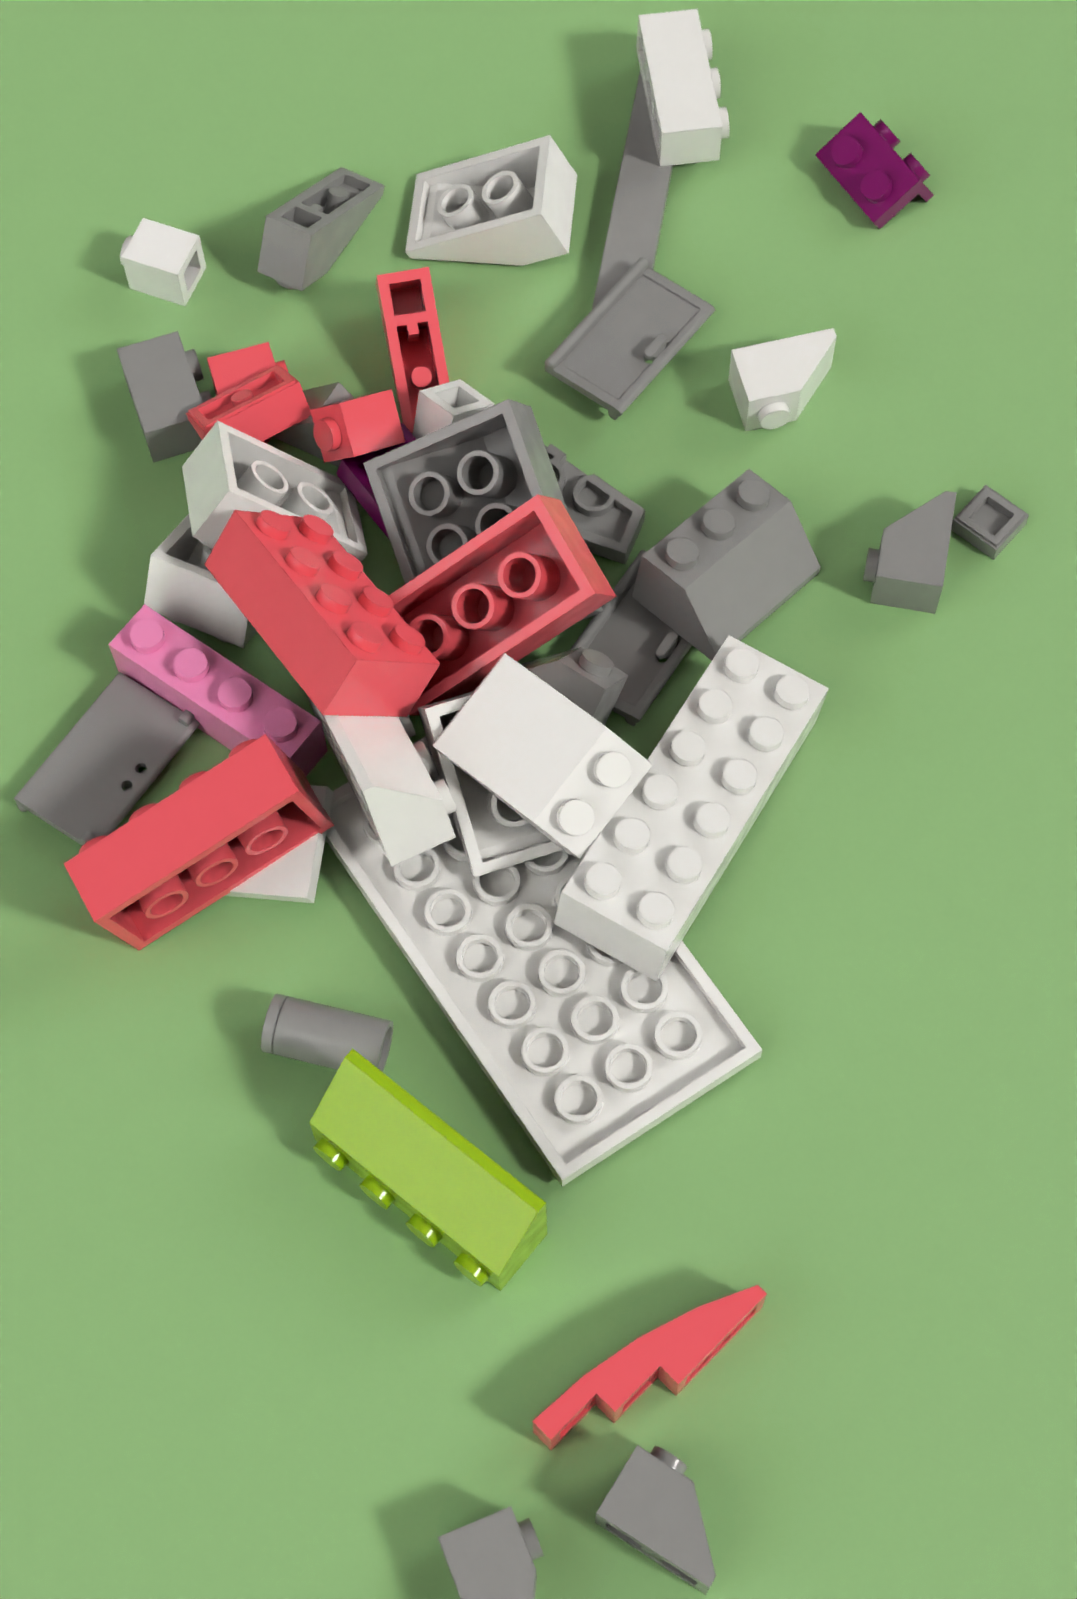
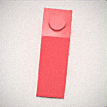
(411, 336)

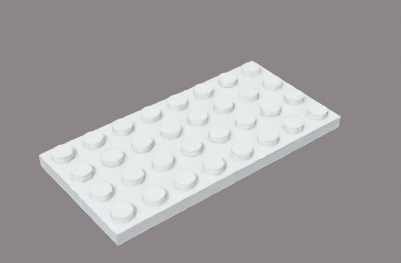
(557, 1026)

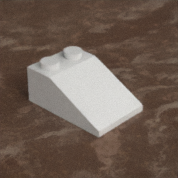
(495, 207)
(248, 475)
(188, 592)
(542, 755)
(487, 827)

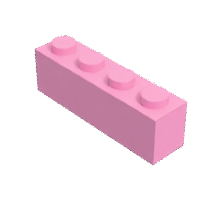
(216, 691)

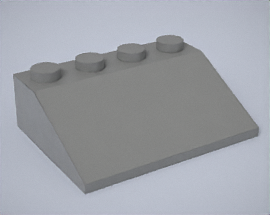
(460, 483)

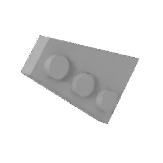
(600, 512)

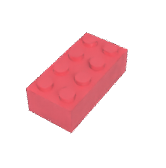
(502, 595)
(321, 614)
(197, 843)

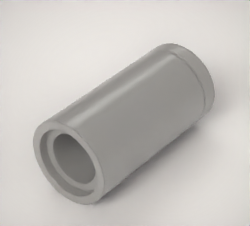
(323, 1033)

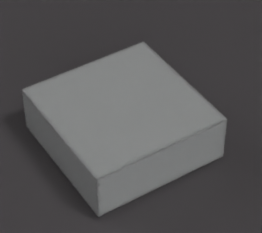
(989, 522)

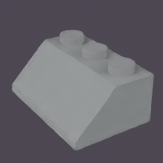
(727, 565)

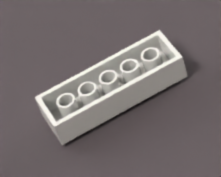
(691, 808)

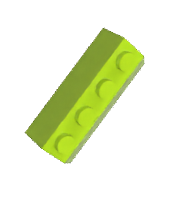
(428, 1173)

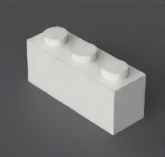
(681, 87)

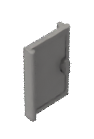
(633, 323)
(634, 644)
(85, 774)

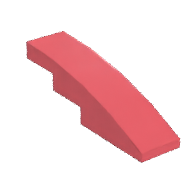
(667, 1353)

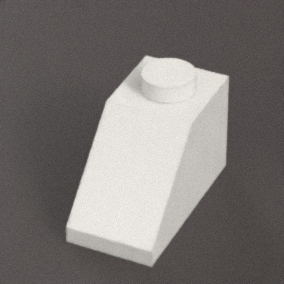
(779, 377)

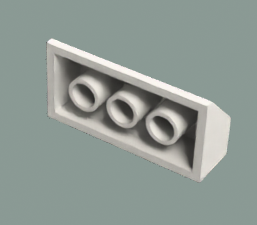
(392, 782)

